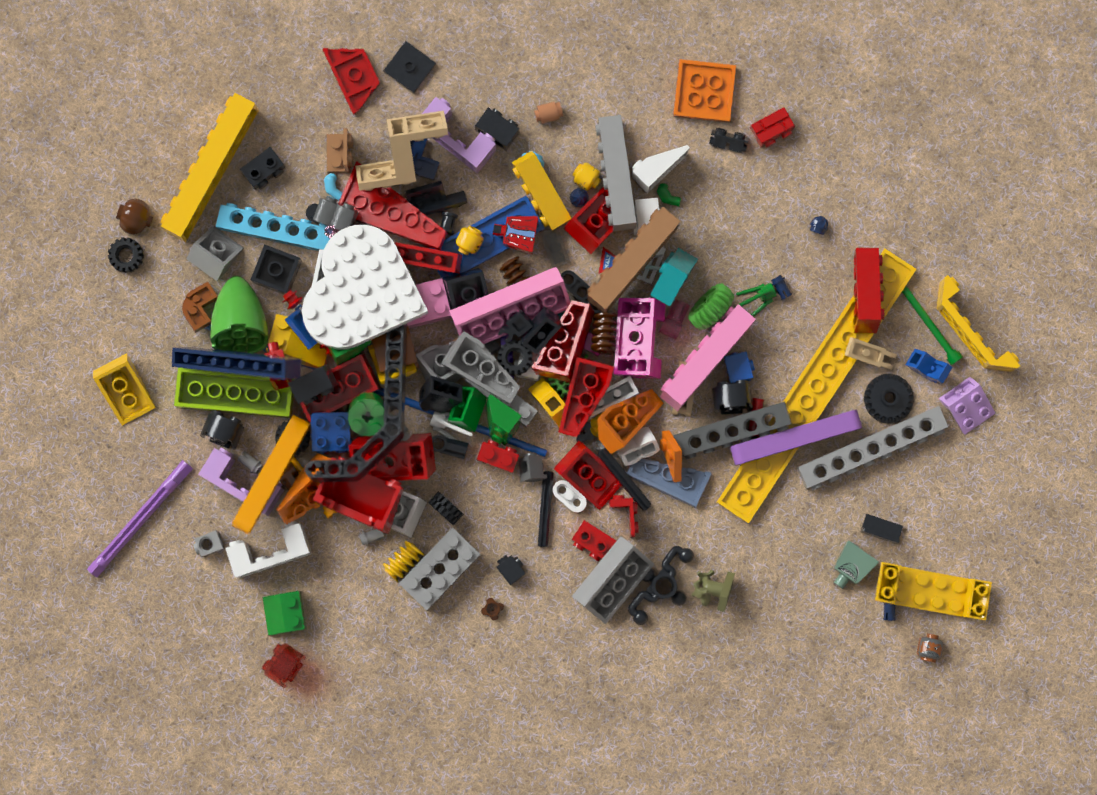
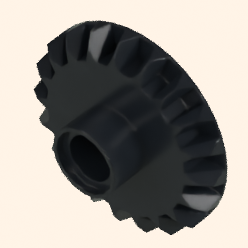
(881, 409)

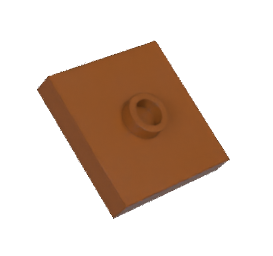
(380, 350)

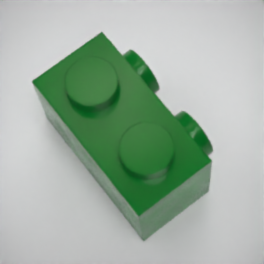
(468, 413)

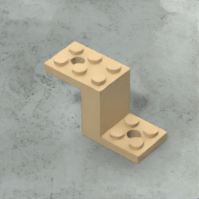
(401, 168)

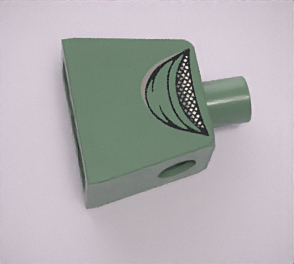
(853, 565)

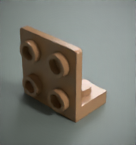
(338, 152)

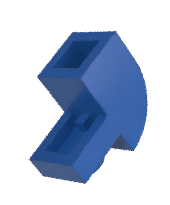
(928, 366)

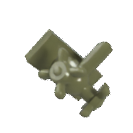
(713, 588)

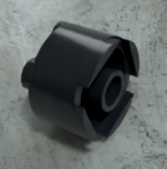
(732, 397)
(222, 430)

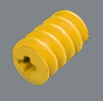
(402, 560)

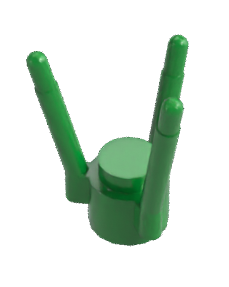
(764, 293)

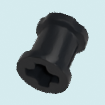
(448, 222)

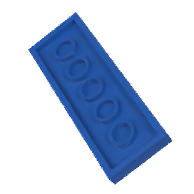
(492, 244)

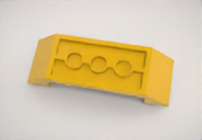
(961, 326)
(933, 591)

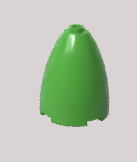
(238, 319)

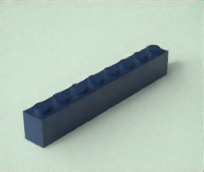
(236, 362)

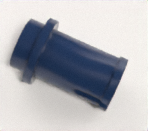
(780, 285)
(889, 612)

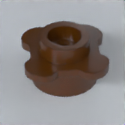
(487, 609)

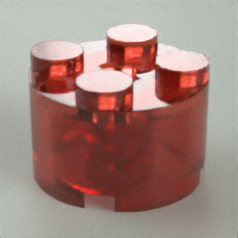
(283, 664)

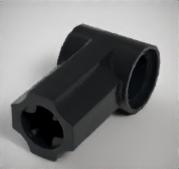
(452, 447)

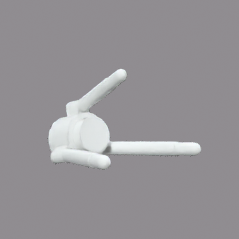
(440, 421)

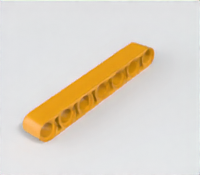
(270, 474)

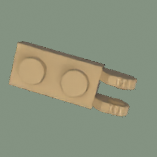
(868, 353)

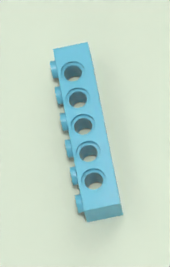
(226, 223)

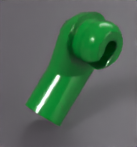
(666, 197)

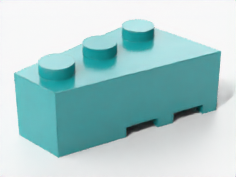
(674, 274)

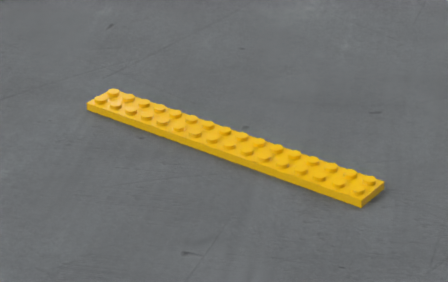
(811, 394)

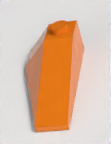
(623, 420)
(300, 496)

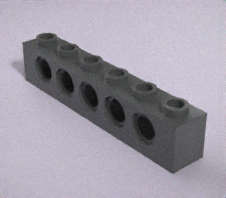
(778, 410)

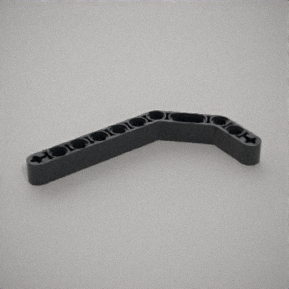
(383, 434)

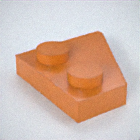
(673, 455)

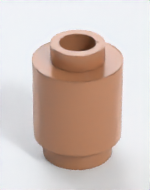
(548, 112)

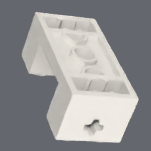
(242, 560)

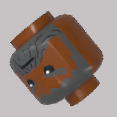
(930, 648)

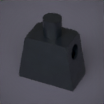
(439, 395)

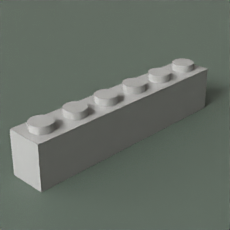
(617, 173)

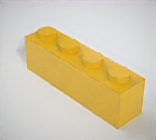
(541, 190)

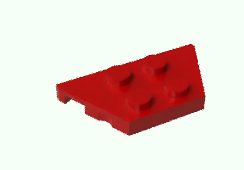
(353, 75)

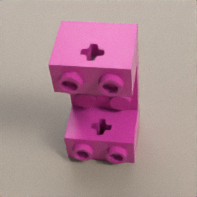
(637, 357)

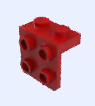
(620, 501)

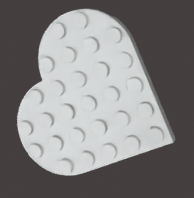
(362, 290)

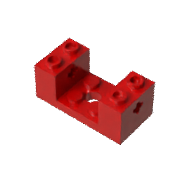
(412, 458)

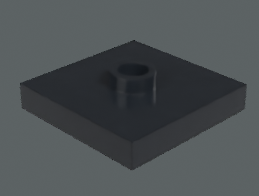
(409, 67)

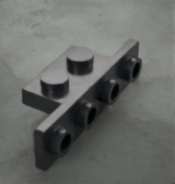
(432, 198)

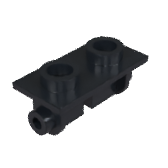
(736, 140)

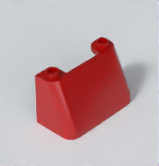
(366, 501)

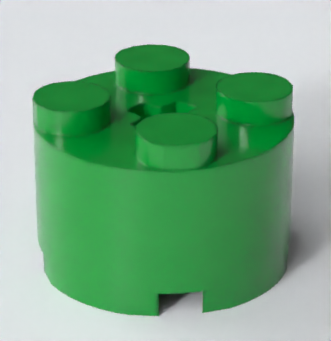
(357, 410)

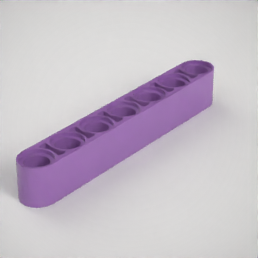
(796, 437)

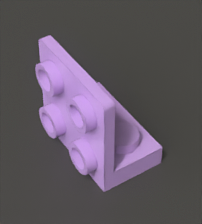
(968, 405)

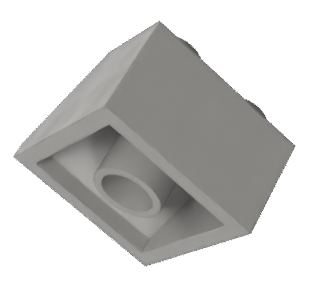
(214, 253)

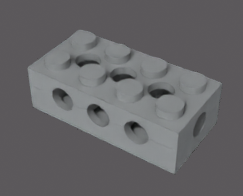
(426, 569)

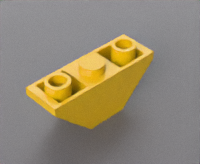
(548, 400)

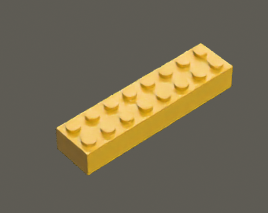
(210, 167)

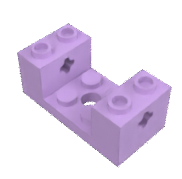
(476, 154)
(216, 470)

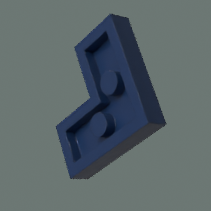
(423, 166)

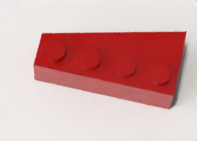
(867, 290)
(560, 353)

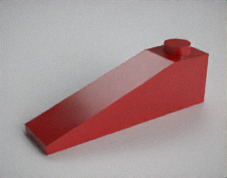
(585, 392)

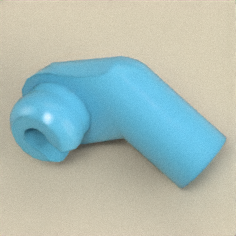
(330, 186)

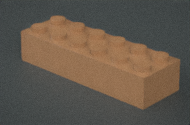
(633, 261)

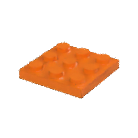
(704, 90)

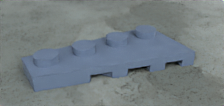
(659, 478)

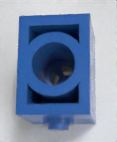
(739, 367)

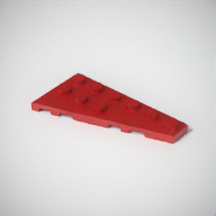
(391, 213)

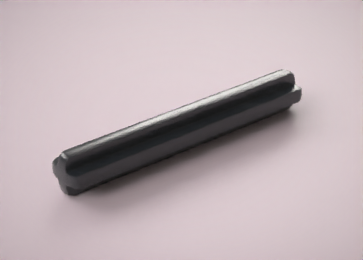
(624, 479)
(545, 509)

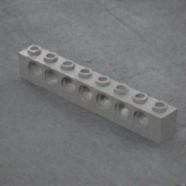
(932, 416)

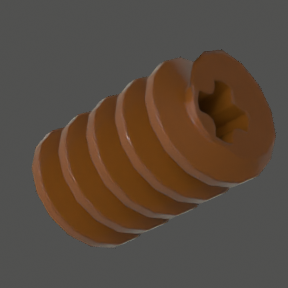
(513, 272)
(602, 333)

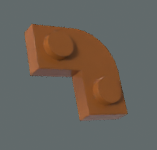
(194, 305)

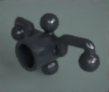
(668, 572)

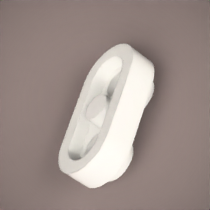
(569, 496)

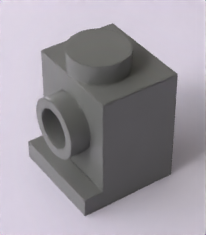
(531, 468)

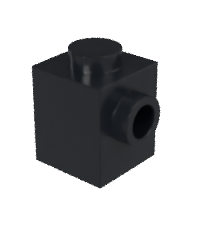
(510, 568)

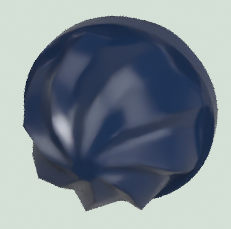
(579, 197)
(819, 225)

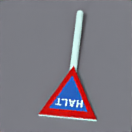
(607, 258)

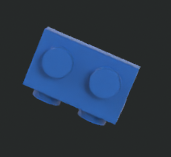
(330, 432)

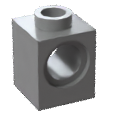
(217, 544)

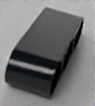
(577, 284)

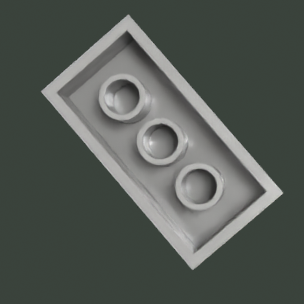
(613, 580)

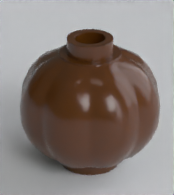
(134, 216)

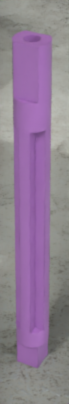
(139, 518)

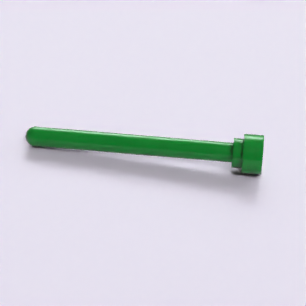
(952, 355)

